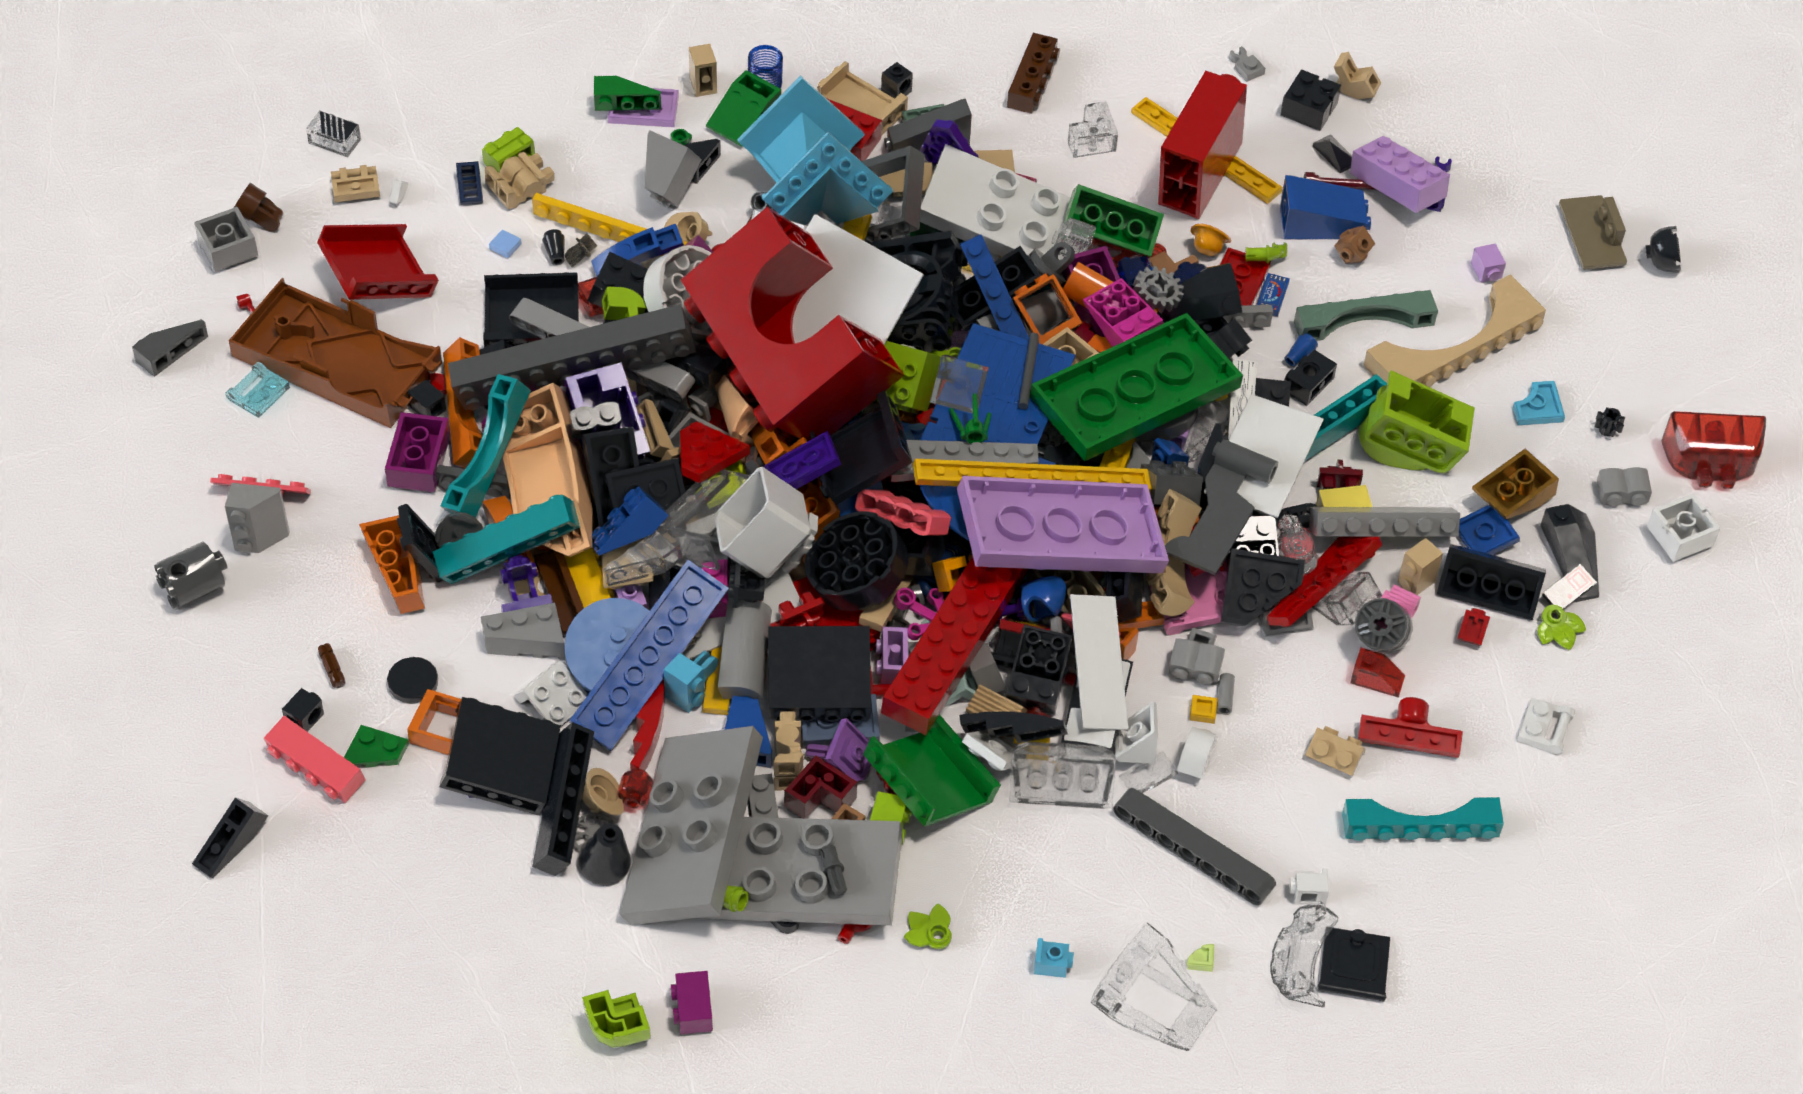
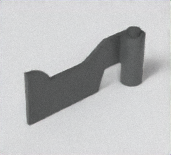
(1226, 508)

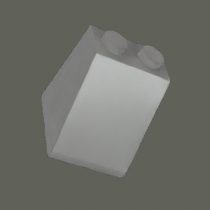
(668, 169)

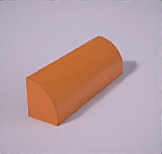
(1084, 283)

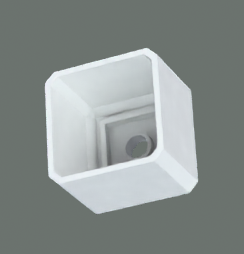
(762, 523)

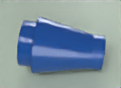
(1303, 346)

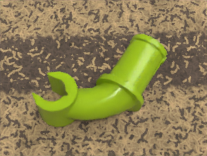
(1266, 253)

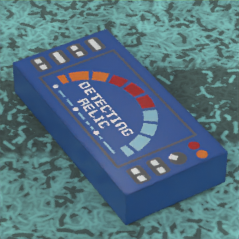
(1274, 292)

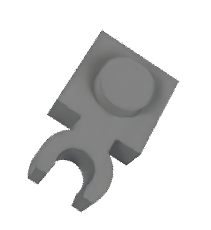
(1247, 66)

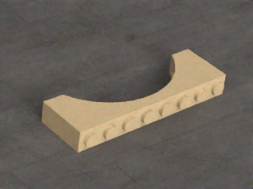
(1512, 316)

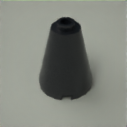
(605, 856)

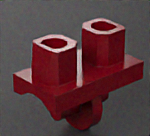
(1338, 476)

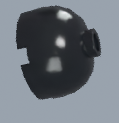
(1664, 249)

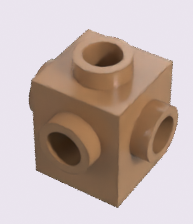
(1354, 245)

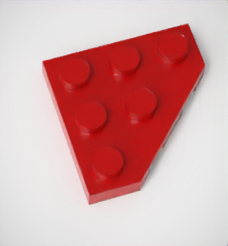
(708, 451)

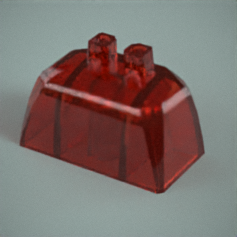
(1714, 446)

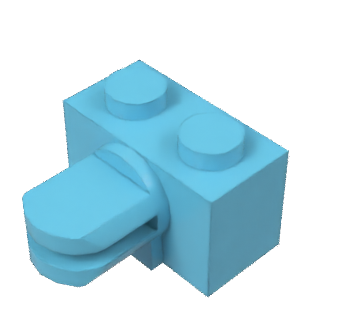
(686, 679)

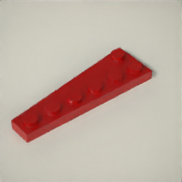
(1332, 567)

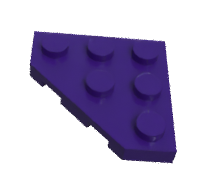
(944, 133)

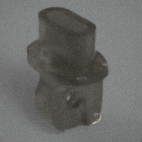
(580, 250)
(898, 619)

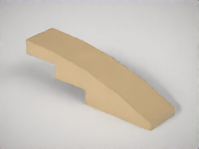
(879, 615)

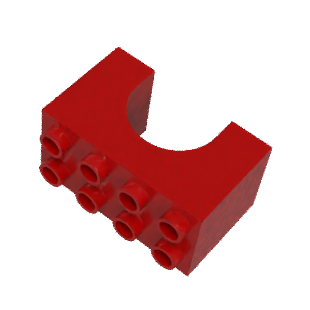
(750, 301)

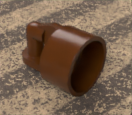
(260, 209)

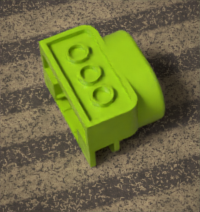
(1416, 427)

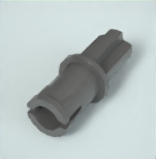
(833, 869)

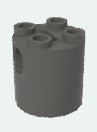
(191, 574)

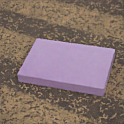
(663, 118)

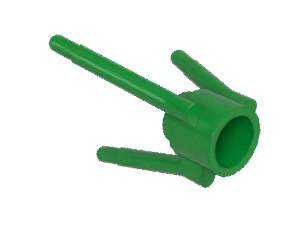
(974, 429)

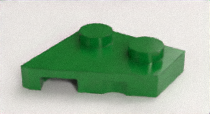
(376, 748)

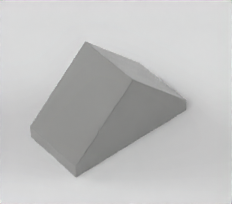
(986, 671)

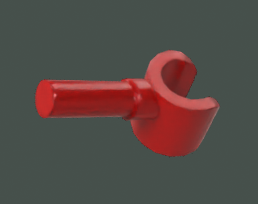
(244, 301)

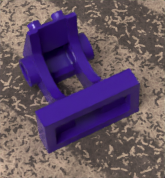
(519, 569)

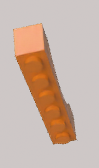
(463, 427)

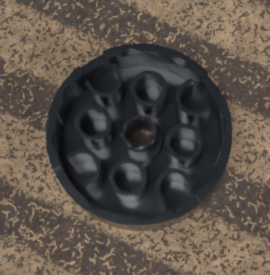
(857, 561)

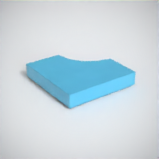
(1540, 406)

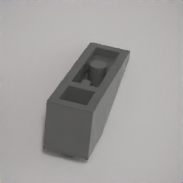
(166, 346)

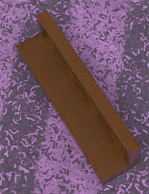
(560, 585)

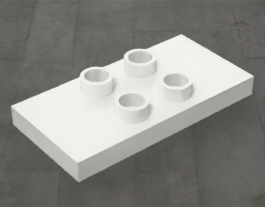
(991, 201)

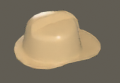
(689, 225)
(601, 793)

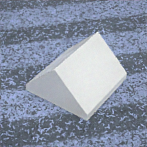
(1140, 741)

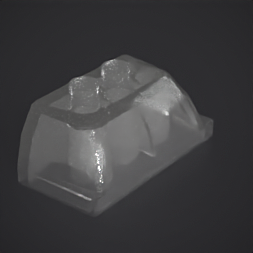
(1062, 775)

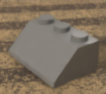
(255, 517)

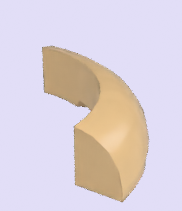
(1169, 588)

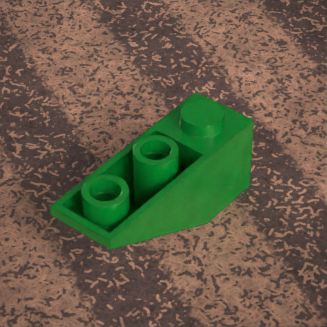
(623, 94)

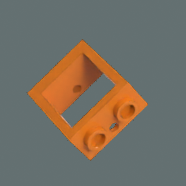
(1040, 282)
(431, 702)

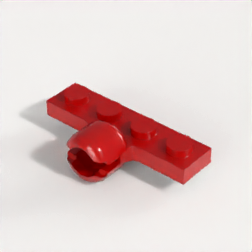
(1410, 730)

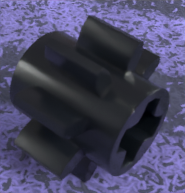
(1609, 422)

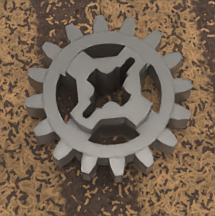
(1158, 289)

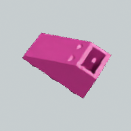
(1121, 312)

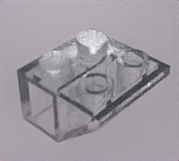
(1348, 597)

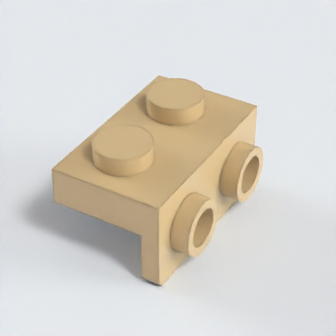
(1335, 751)

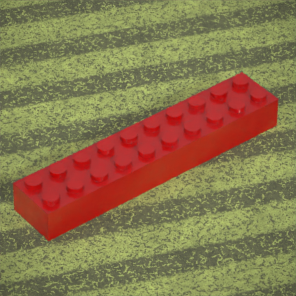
(950, 645)

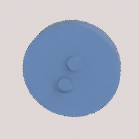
(599, 636)

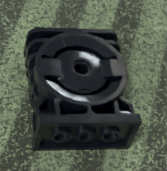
(934, 304)

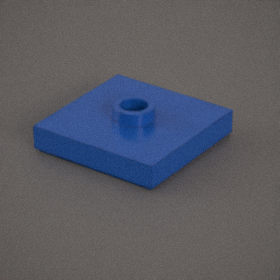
(1487, 531)

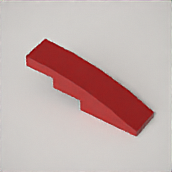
(649, 725)

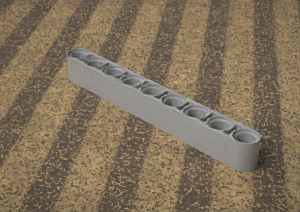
(548, 323)

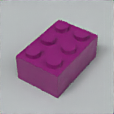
(417, 451)

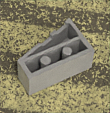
(524, 632)

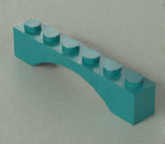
(504, 409)
(1371, 820)

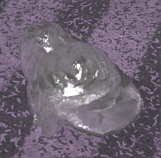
(1290, 535)

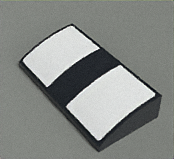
(1073, 720)

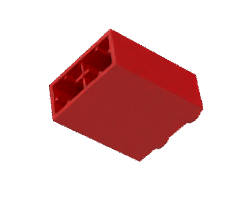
(1202, 144)

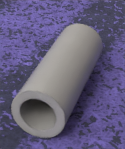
(1225, 693)

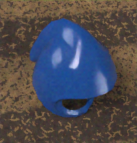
(1046, 594)

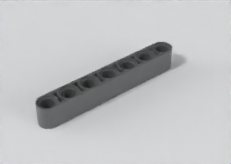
(1194, 846)

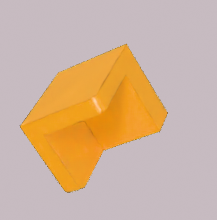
(947, 572)

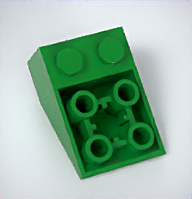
(742, 106)

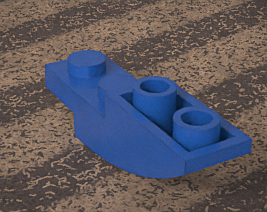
(642, 246)

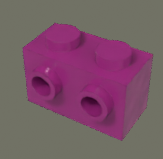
(693, 1002)

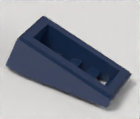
(466, 168)

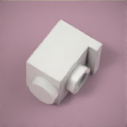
(1310, 887)

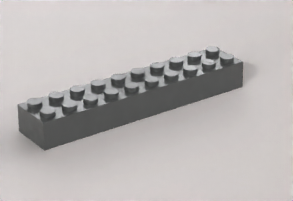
(630, 340)

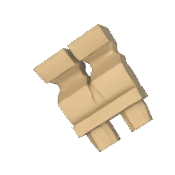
(519, 179)
(788, 751)

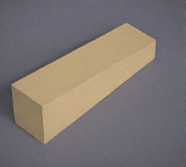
(654, 431)

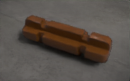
(331, 665)

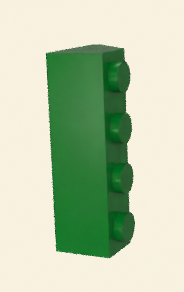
(1116, 219)

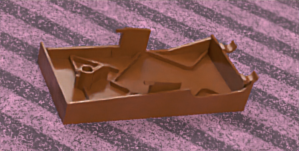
(334, 352)

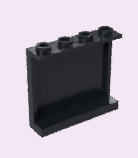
(505, 292)
(867, 451)
(819, 672)
(501, 756)

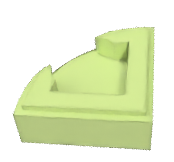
(1202, 959)

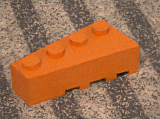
(394, 563)

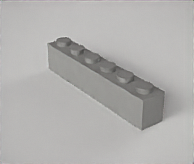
(1384, 521)

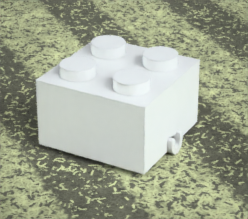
(1683, 527)

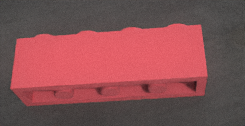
(314, 759)

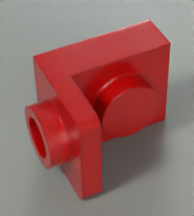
(1473, 626)

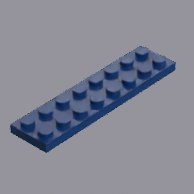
(642, 660)

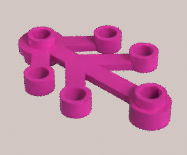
(909, 596)

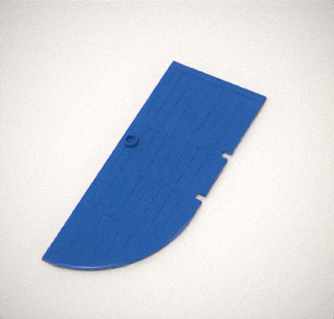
(1001, 395)

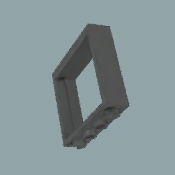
(913, 163)

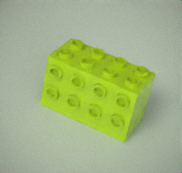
(916, 386)

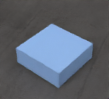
(505, 243)

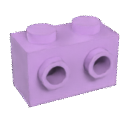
(892, 651)

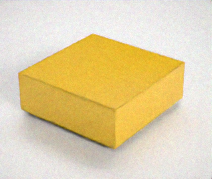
(1203, 709)

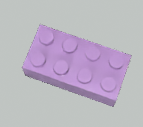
(1399, 174)

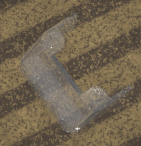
(693, 516)

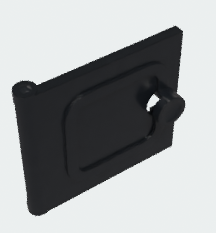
(1355, 968)

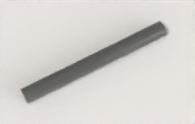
(1028, 371)

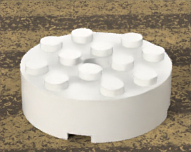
(664, 285)

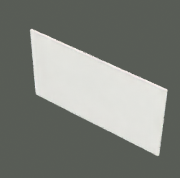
(1280, 435)

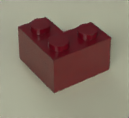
(818, 784)

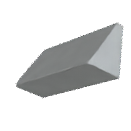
(1303, 623)

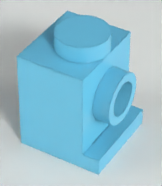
(1052, 958)

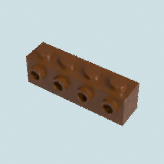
(1033, 73)

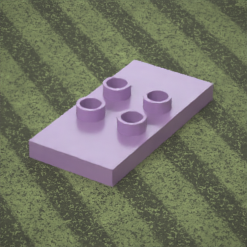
(1061, 525)

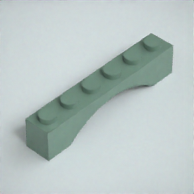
(1410, 309)

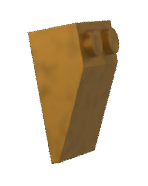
(1518, 485)

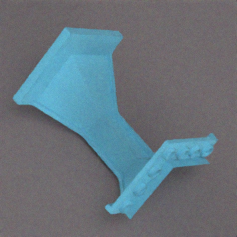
(808, 154)

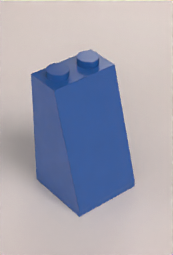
(1320, 209)

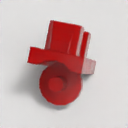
(805, 615)

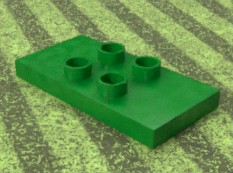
(1135, 386)

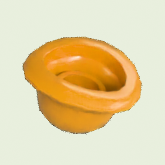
(1209, 239)

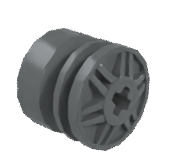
(1389, 639)

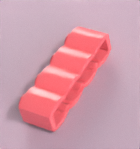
(904, 512)

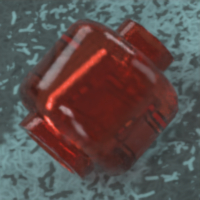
(635, 787)

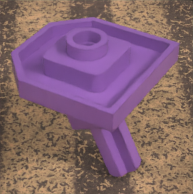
(844, 751)

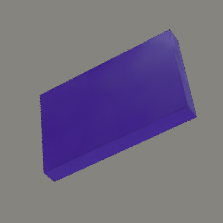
(806, 461)

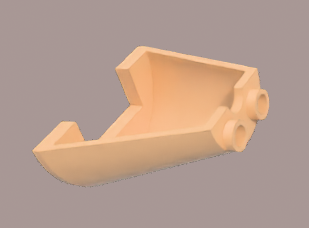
(736, 412)

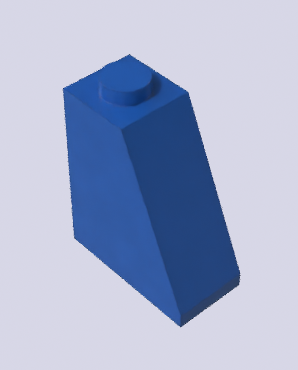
(747, 712)

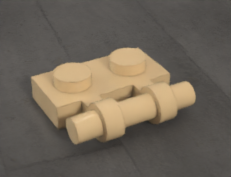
(355, 183)

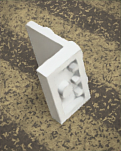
(554, 693)

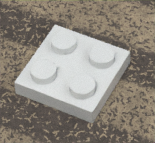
(992, 749)

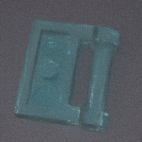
(262, 395)

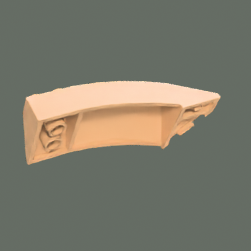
(548, 462)

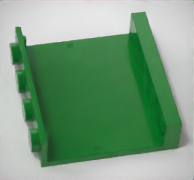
(933, 773)

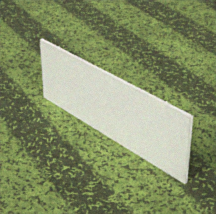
(1099, 662)

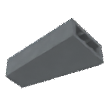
(915, 130)

